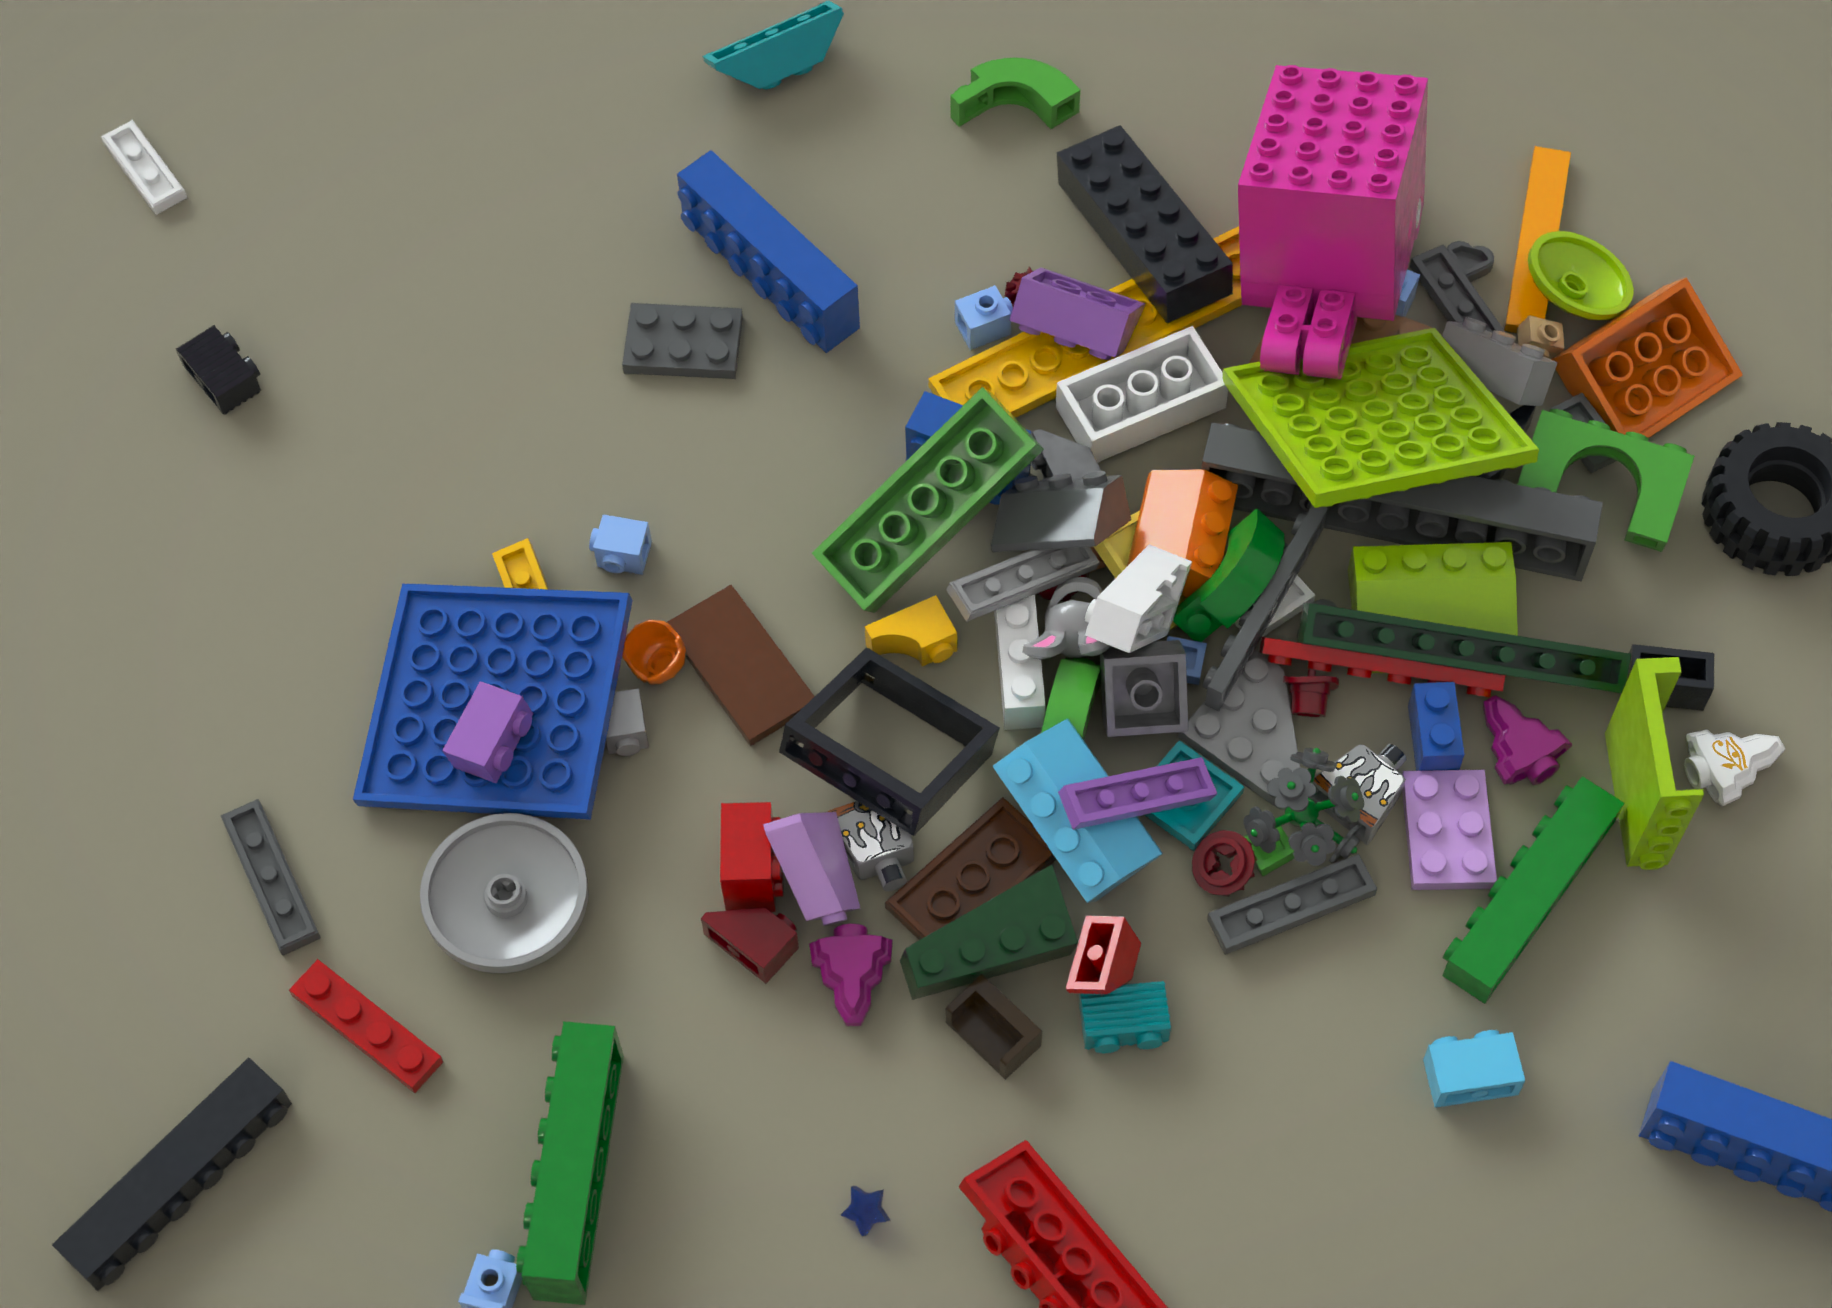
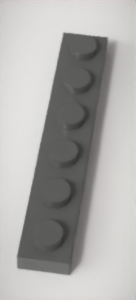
(1257, 618)

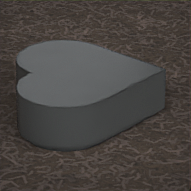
(1473, 261)

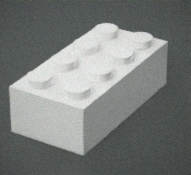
(1142, 394)

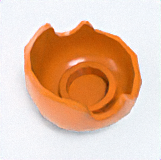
(654, 651)

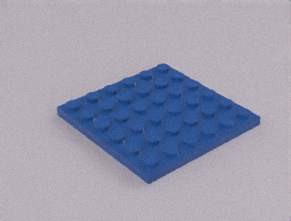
(538, 643)

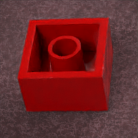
(748, 864)

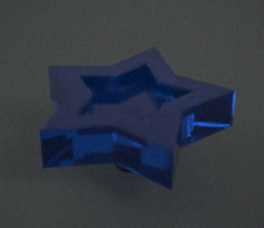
(865, 1209)

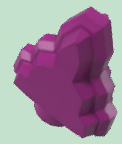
(1522, 744)
(851, 967)

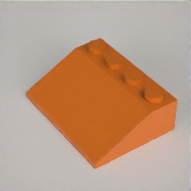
(1650, 362)

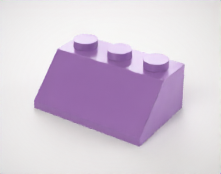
(1075, 313)

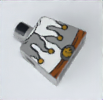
(1377, 780)
(874, 845)

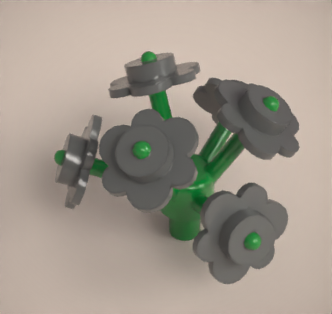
(1294, 794)

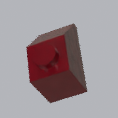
(753, 938)

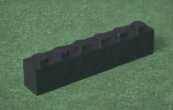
(173, 1174)

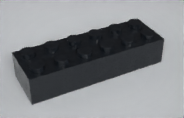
(1145, 224)

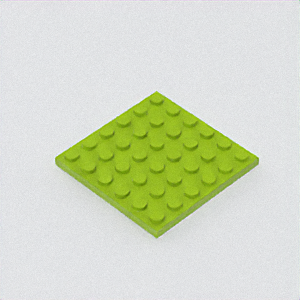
(1391, 423)

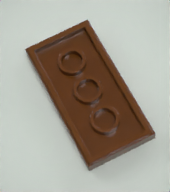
(741, 664)
(973, 869)

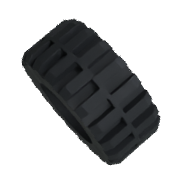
(1749, 528)

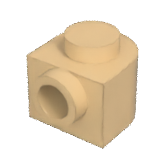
(1543, 334)

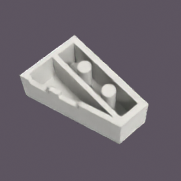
(1139, 601)

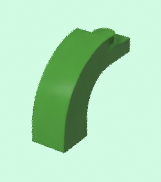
(1020, 83)
(1073, 694)

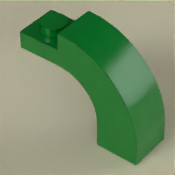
(1244, 573)

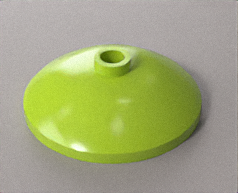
(1580, 276)

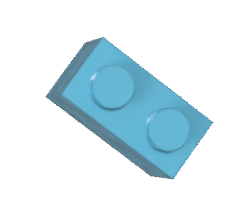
(1473, 1068)

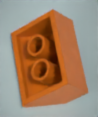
(1187, 517)

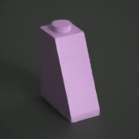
(815, 864)

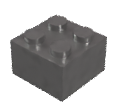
(1144, 690)

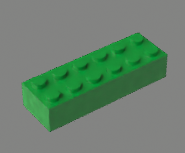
(572, 1163)

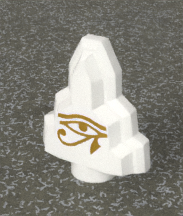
(1727, 762)

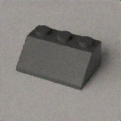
(1060, 512)

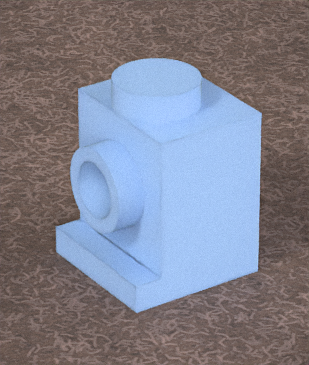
(496, 1296)

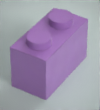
(488, 732)

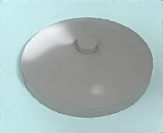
(504, 893)

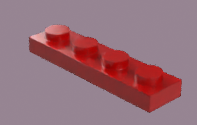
(366, 1026)

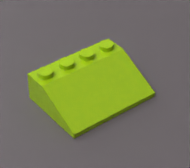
(1438, 584)

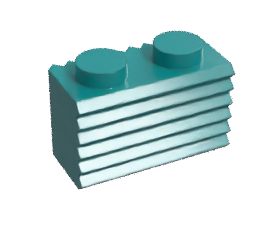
(1125, 1017)

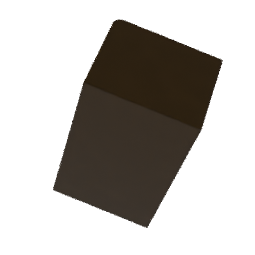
(993, 1026)

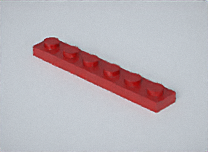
(1363, 664)

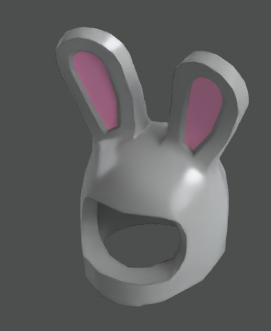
(1066, 624)

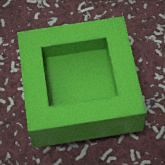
(1270, 861)

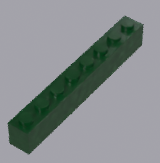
(1464, 647)

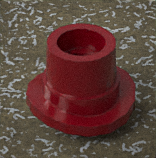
(1310, 693)

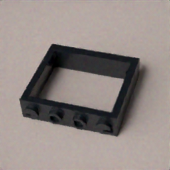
(865, 780)

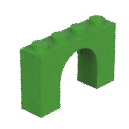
(1657, 469)

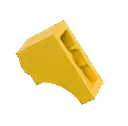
(915, 631)

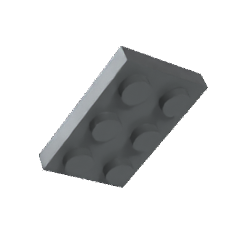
(682, 340)

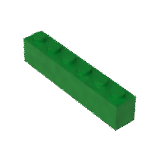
(1532, 889)

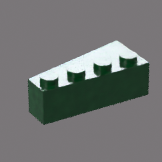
(996, 938)

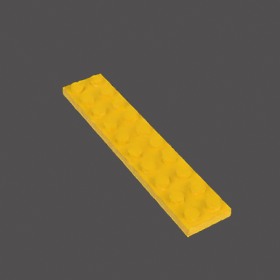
(1028, 366)

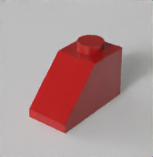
(1103, 956)

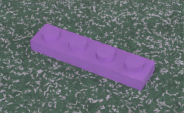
(1137, 793)

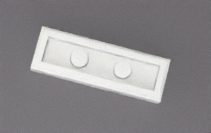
(144, 167)

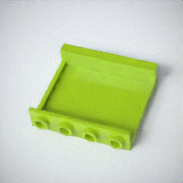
(1641, 767)

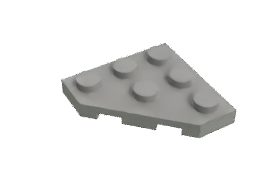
(1251, 731)

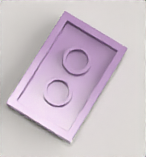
(1448, 830)

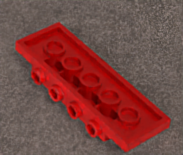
(1051, 1237)

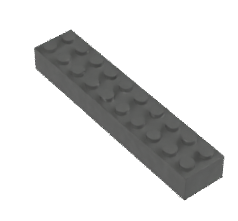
(1546, 528)

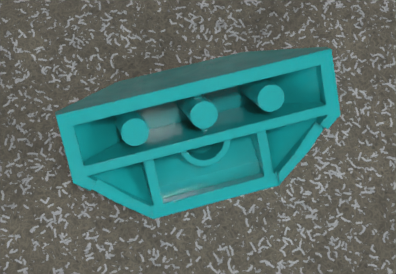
(780, 49)

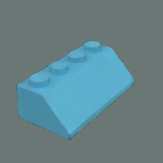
(1092, 856)

